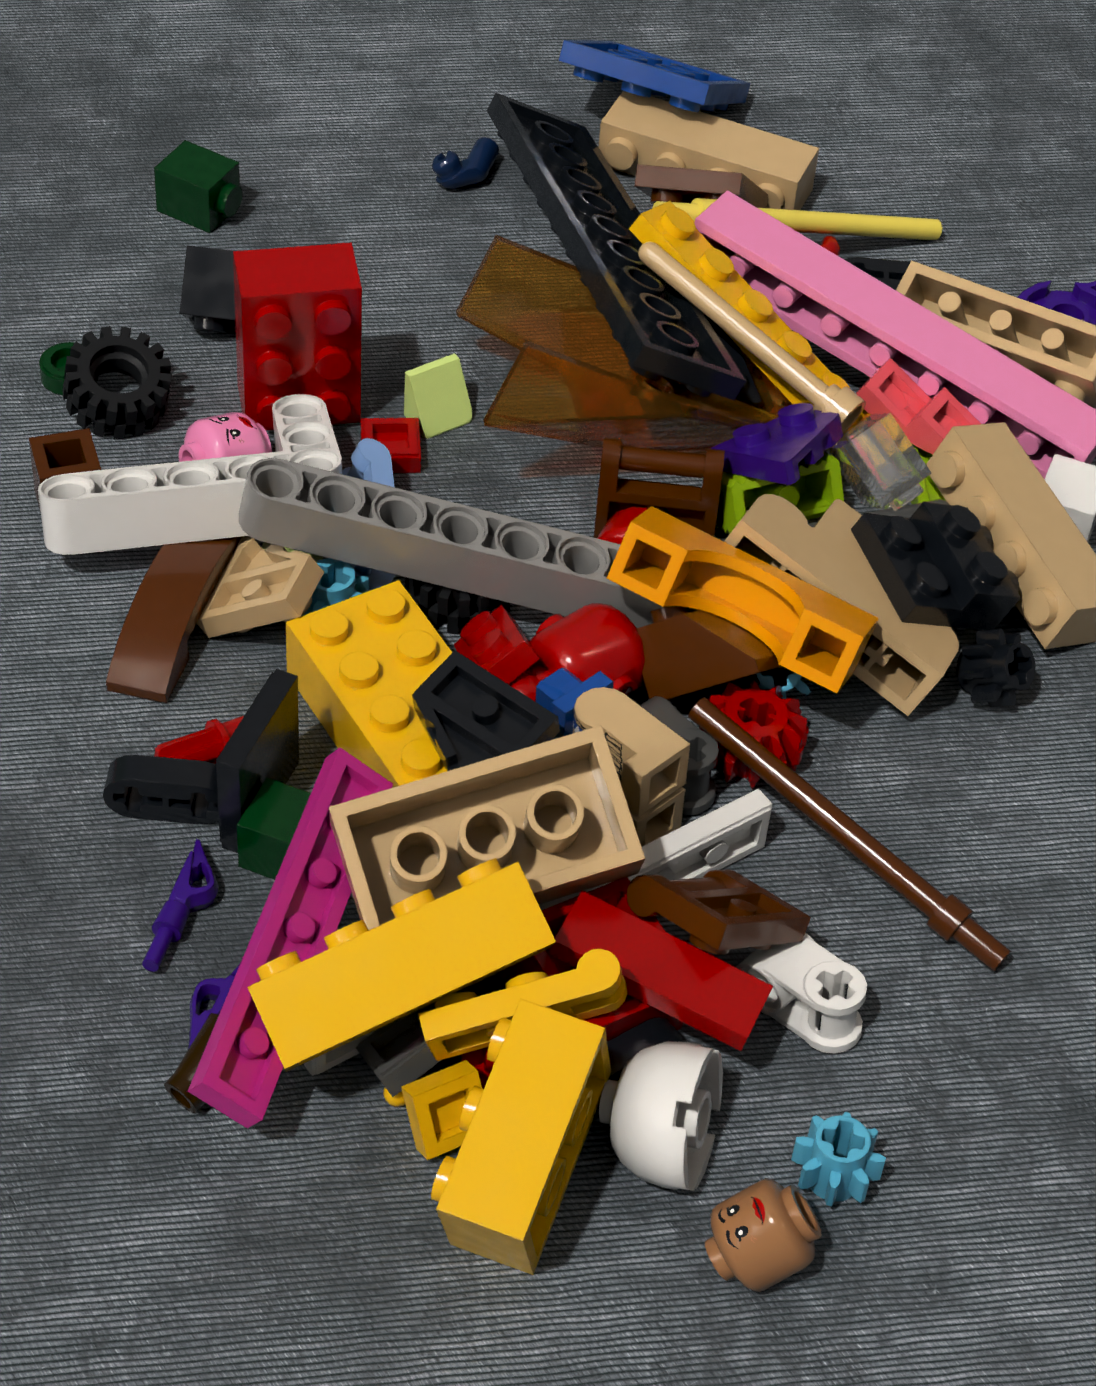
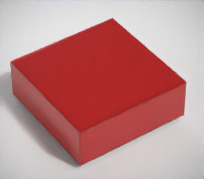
(401, 439)

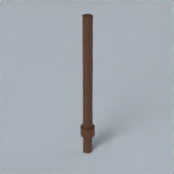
(947, 915)

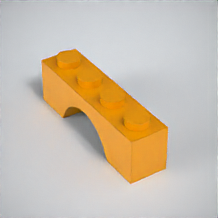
(695, 570)

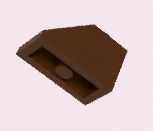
(698, 652)

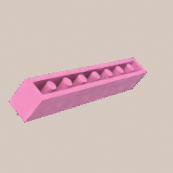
(872, 322)

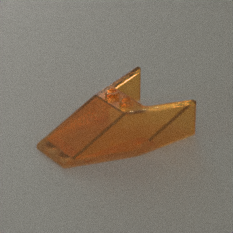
(575, 376)

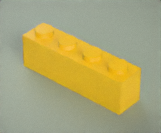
(400, 965)

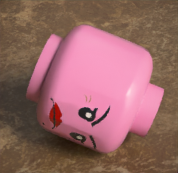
(224, 437)

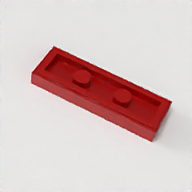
(665, 970)

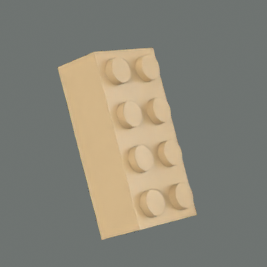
(539, 806)

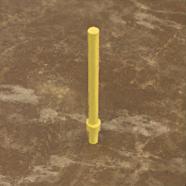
(838, 223)

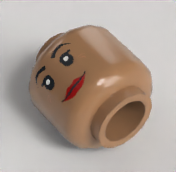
(762, 1235)

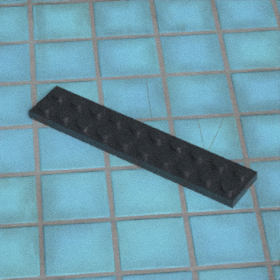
(593, 218)

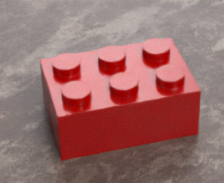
(298, 329)

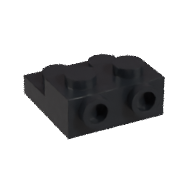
(938, 567)

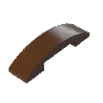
(163, 615)

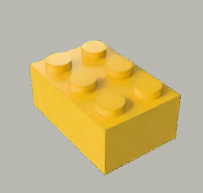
(522, 1135)

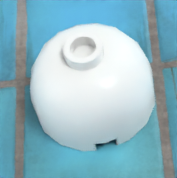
(664, 1112)

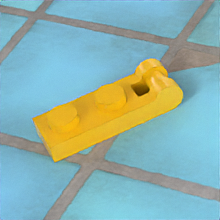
(467, 1021)

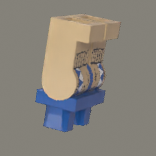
(644, 750)

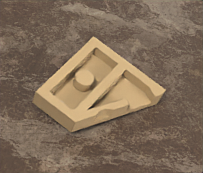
(260, 589)

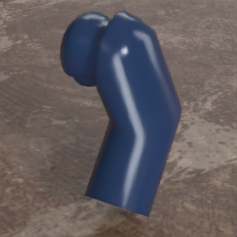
(472, 170)

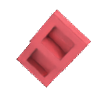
(919, 416)

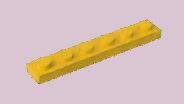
(678, 236)

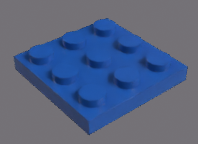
(653, 74)

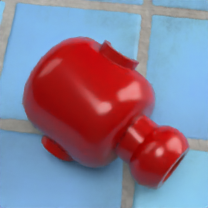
(586, 643)

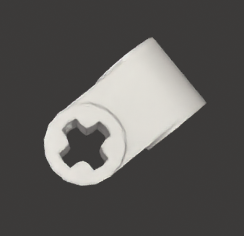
(811, 984)

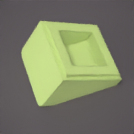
(437, 396)

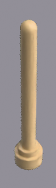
(823, 397)

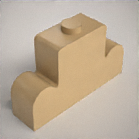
(900, 657)

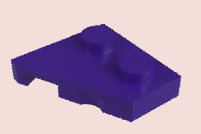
(776, 448)

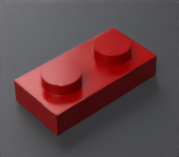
(497, 645)

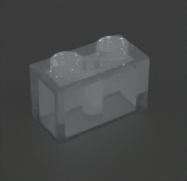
(880, 462)

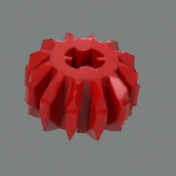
(768, 719)

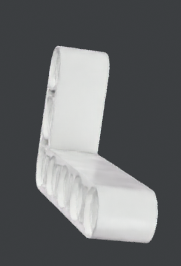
(177, 498)

